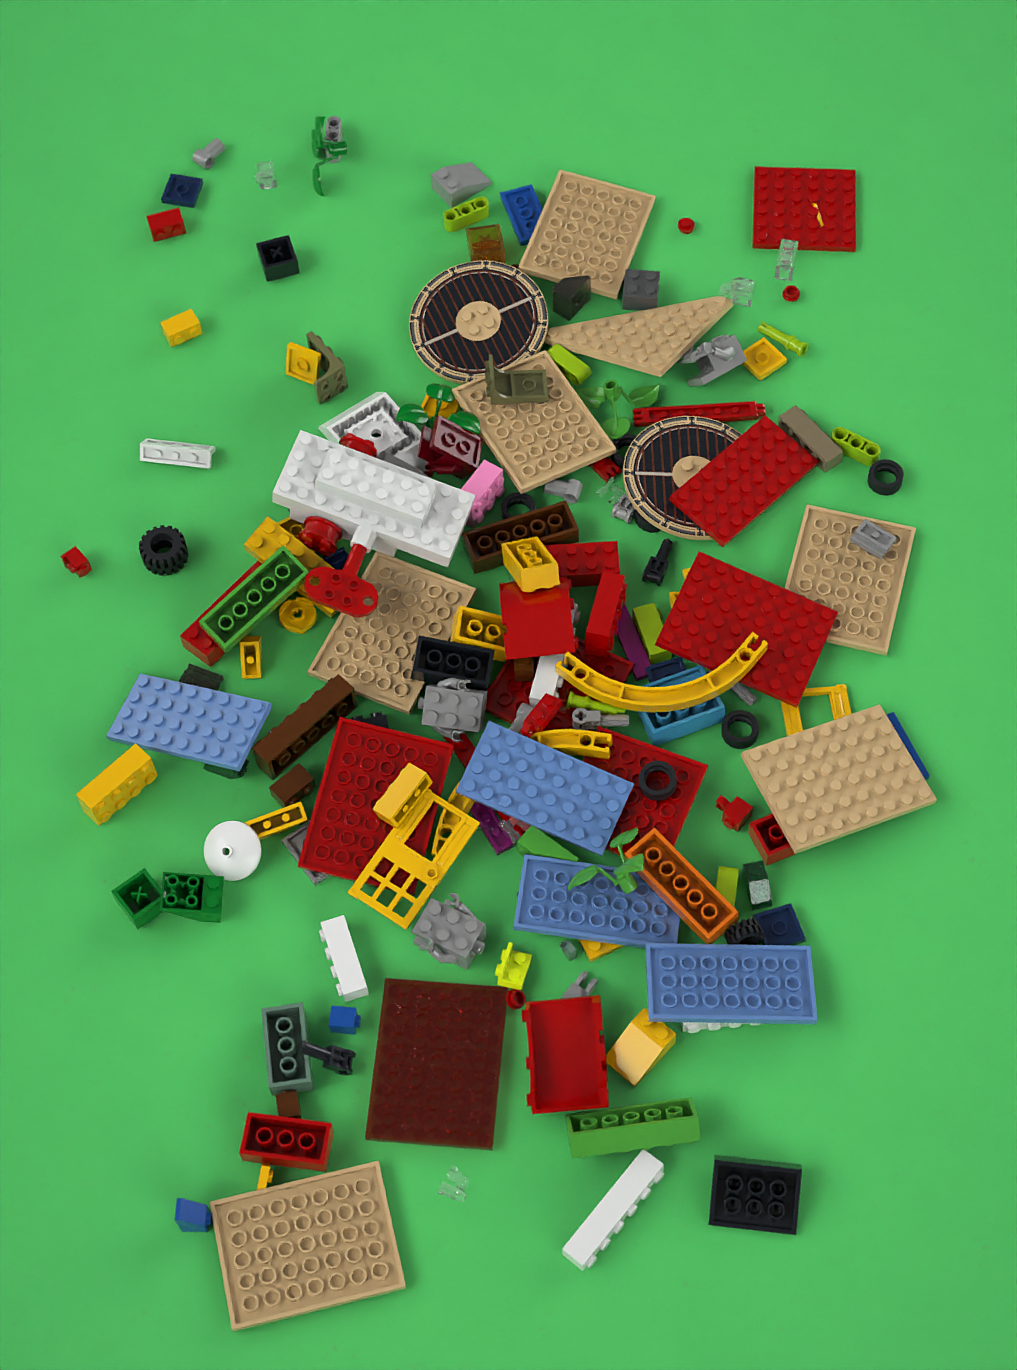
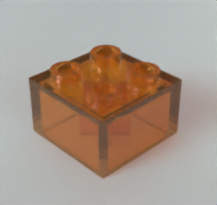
(485, 243)

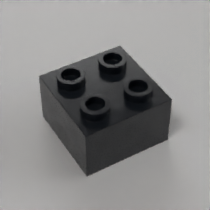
(277, 258)

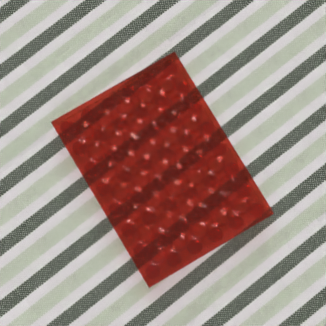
(437, 1064)

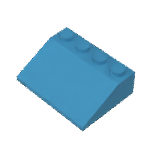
(670, 725)

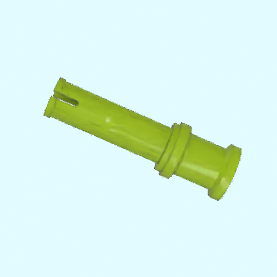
(789, 342)
(577, 701)

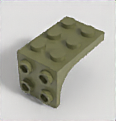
(335, 378)
(515, 386)

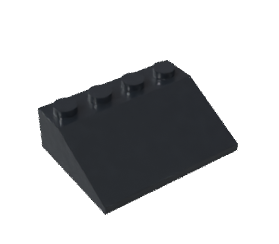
(755, 1194)

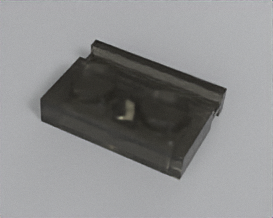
(201, 677)

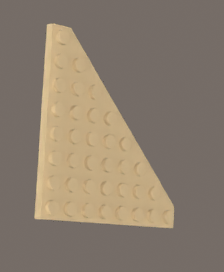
(643, 339)

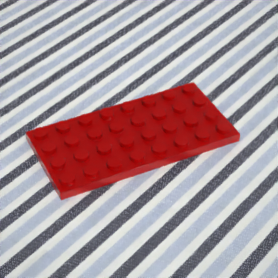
(743, 481)

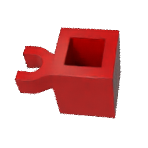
(735, 813)

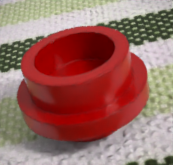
(686, 225)
(791, 293)
(515, 999)

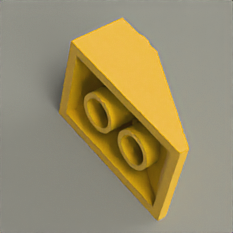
(640, 1048)

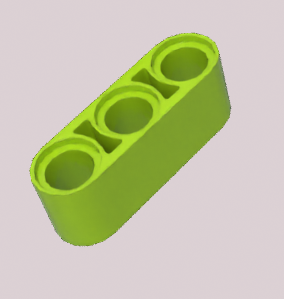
(466, 214)
(569, 365)
(856, 446)
(727, 883)

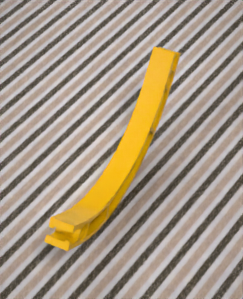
(663, 698)
(564, 740)

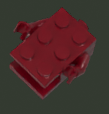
(449, 449)

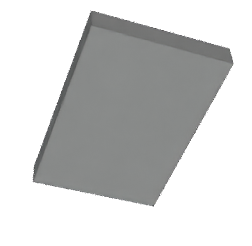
(294, 844)

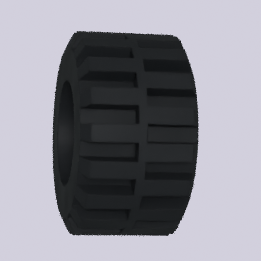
(161, 538)

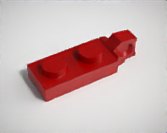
(541, 715)

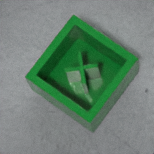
(139, 898)

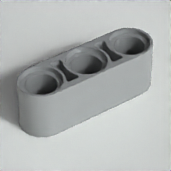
(333, 133)

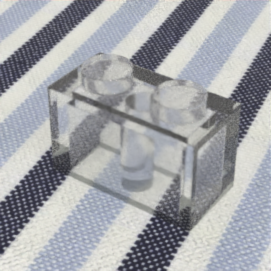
(786, 259)

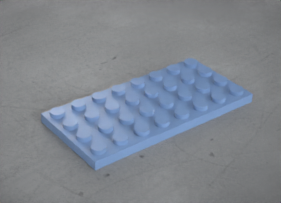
(189, 721)
(545, 788)
(592, 909)
(730, 983)

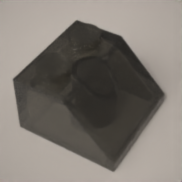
(571, 295)

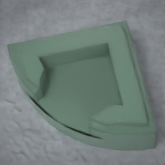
(568, 949)

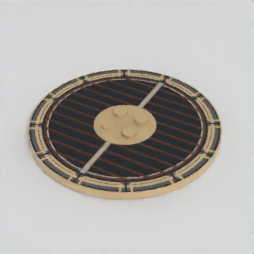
(474, 314)
(664, 460)

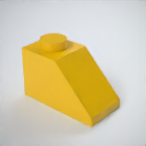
(251, 657)

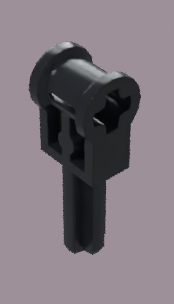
(658, 566)
(333, 1057)

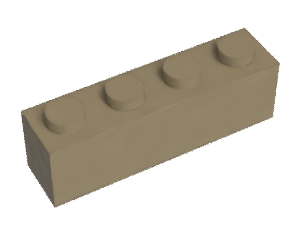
(811, 438)

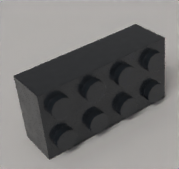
(444, 659)

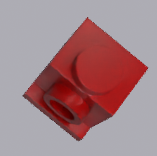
(76, 562)

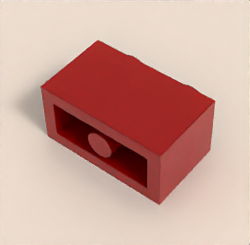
(166, 224)

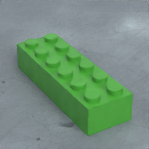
(254, 599)
(632, 1127)

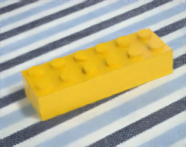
(270, 538)

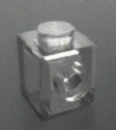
(266, 175)

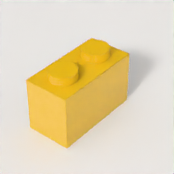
(181, 328)

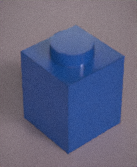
(344, 1020)

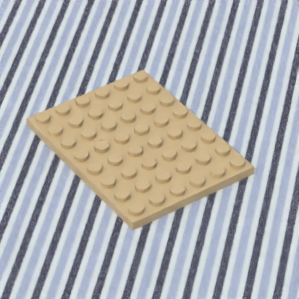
(587, 231)
(537, 438)
(849, 578)
(379, 649)
(837, 778)
(306, 1245)

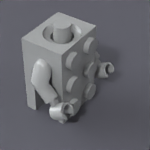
(714, 358)
(453, 707)
(449, 932)

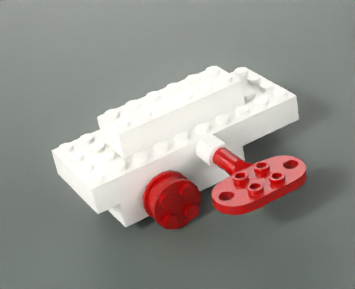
(371, 503)

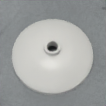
(243, 848)

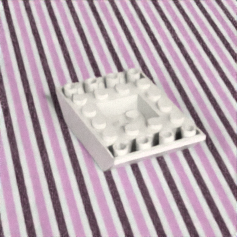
(378, 416)

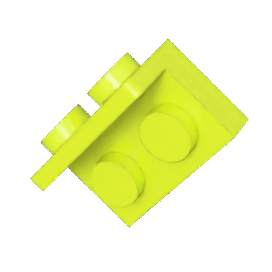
(513, 968)

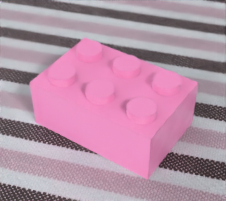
(487, 486)

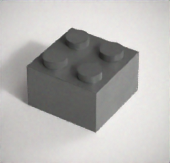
(640, 289)

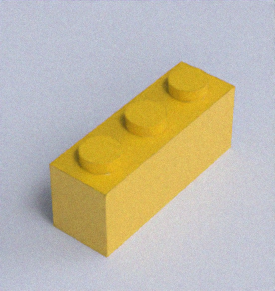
(402, 795)
(278, 821)

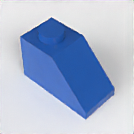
(192, 1216)

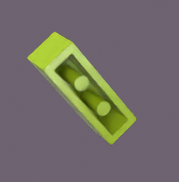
(649, 625)

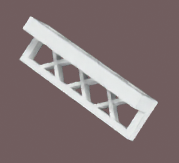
(176, 453)

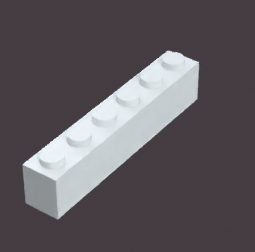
(546, 678)
(613, 1209)

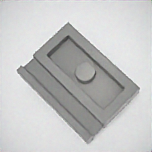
(873, 539)

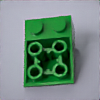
(192, 896)

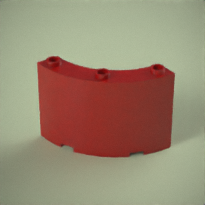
(537, 620)
(566, 1055)

